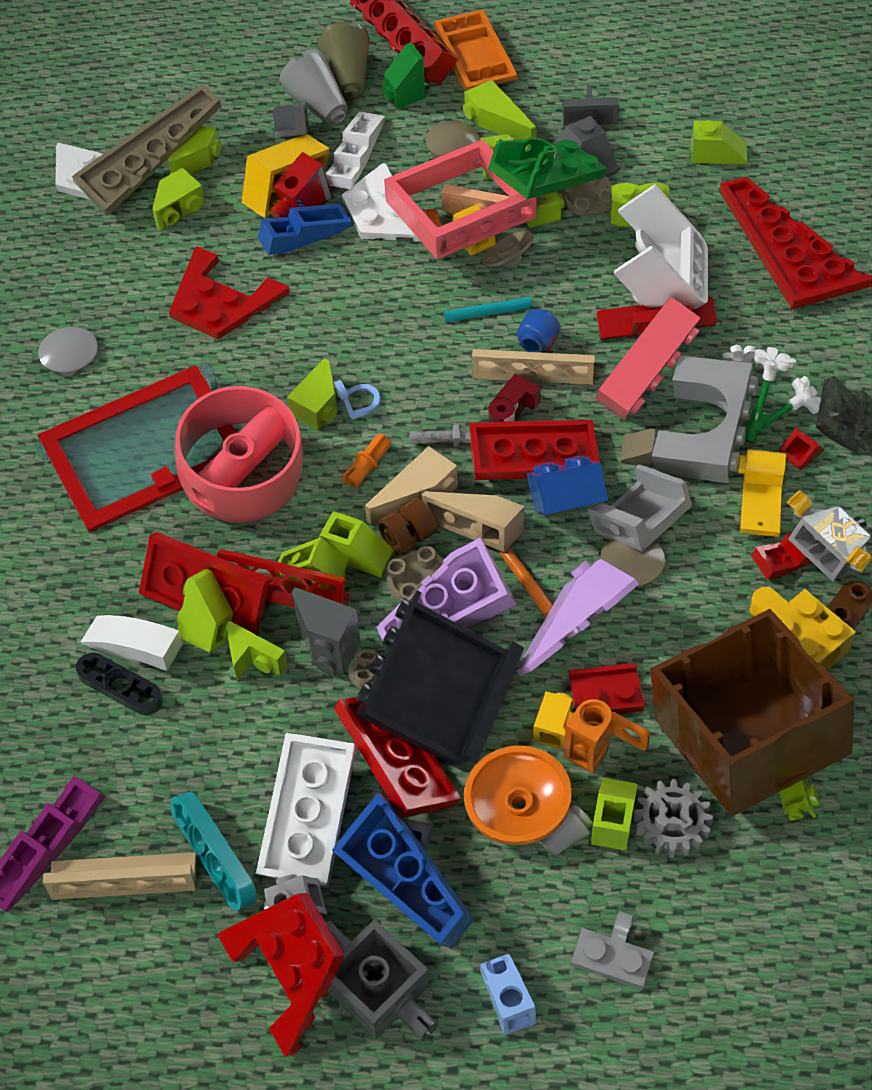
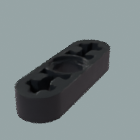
(115, 671)

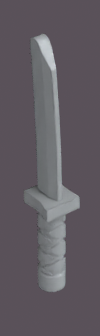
(440, 436)

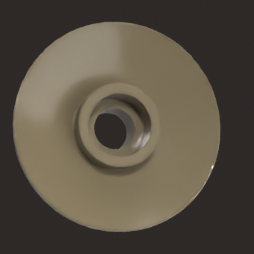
(508, 249)

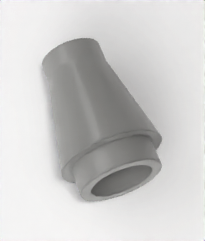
(572, 830)

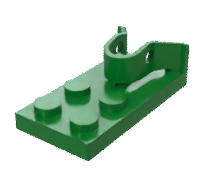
(543, 165)

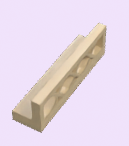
(533, 366)
(121, 876)

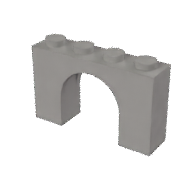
(713, 453)

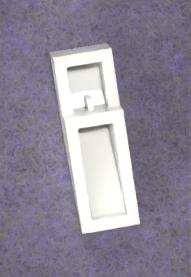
(134, 640)

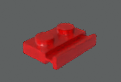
(612, 684)

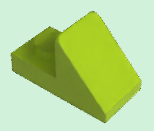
(250, 648)

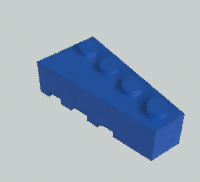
(399, 867)

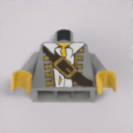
(830, 537)

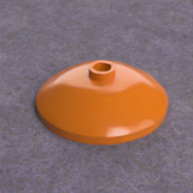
(513, 777)

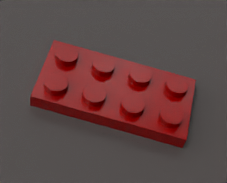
(514, 448)
(172, 562)
(405, 772)

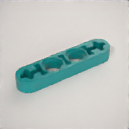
(213, 851)

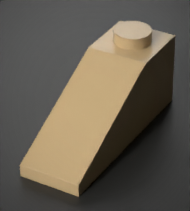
(425, 473)
(478, 516)

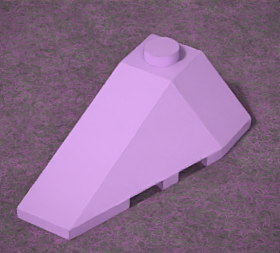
(463, 588)
(586, 595)

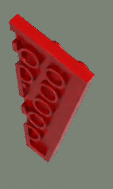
(790, 250)

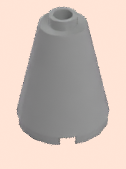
(314, 83)

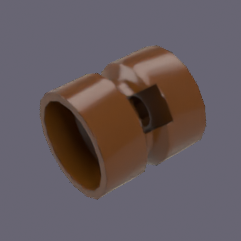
(410, 524)

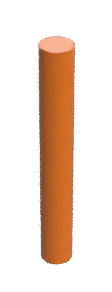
(526, 580)

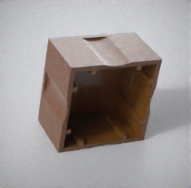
(752, 711)

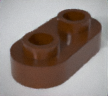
(852, 606)

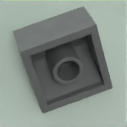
(327, 630)

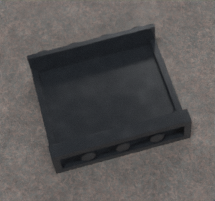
(437, 684)

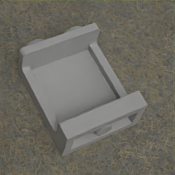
(643, 510)

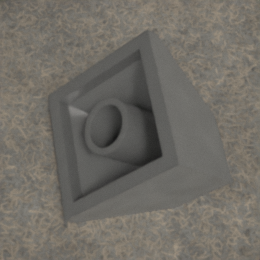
(592, 140)

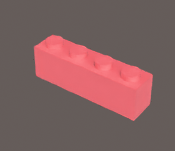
(647, 358)

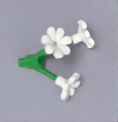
(772, 363)

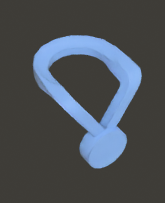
(343, 395)

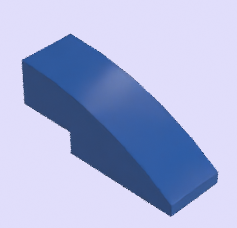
(302, 227)

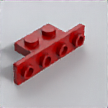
(634, 319)

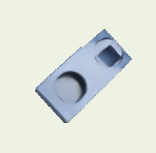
(508, 994)

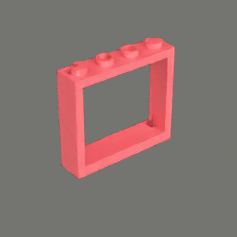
(469, 228)

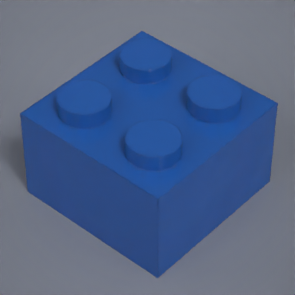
(566, 486)

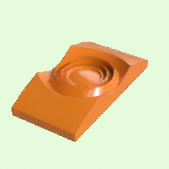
(477, 49)

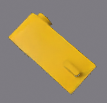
(761, 491)

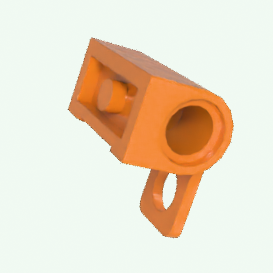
(592, 729)

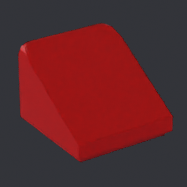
(800, 449)

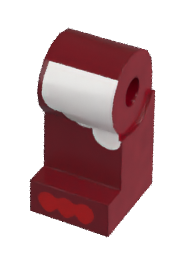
(513, 399)

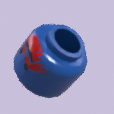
(538, 331)

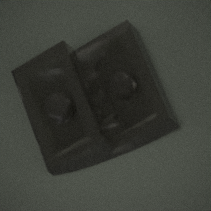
(846, 417)

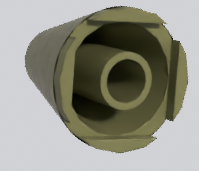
(347, 55)

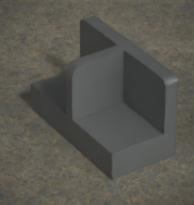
(600, 109)
(291, 120)

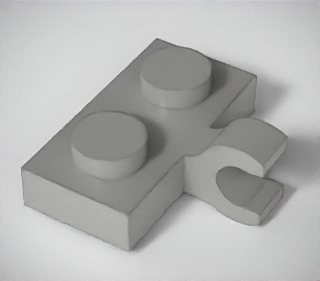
(612, 955)

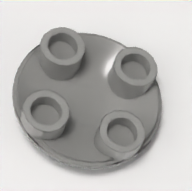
(68, 350)

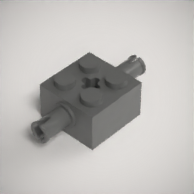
(393, 997)

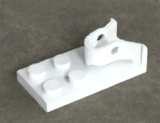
(307, 808)

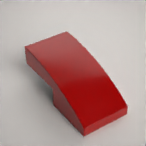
(779, 558)

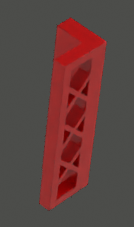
(281, 588)

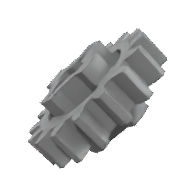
(673, 832)

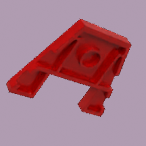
(214, 306)
(300, 955)

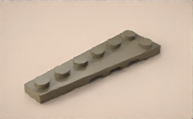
(131, 161)

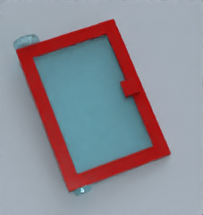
(124, 450)

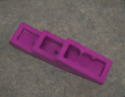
(45, 840)

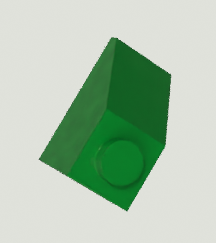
(405, 78)

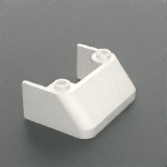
(670, 256)

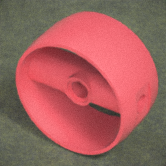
(266, 425)

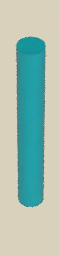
(487, 309)

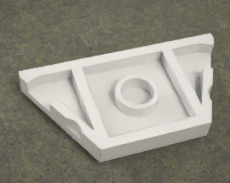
(68, 162)
(371, 212)

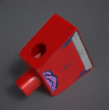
(301, 186)

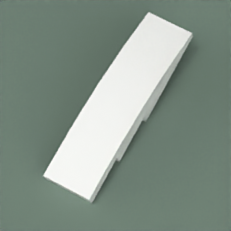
(354, 150)

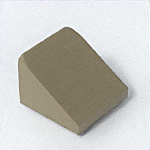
(638, 447)

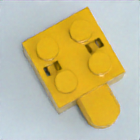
(817, 627)

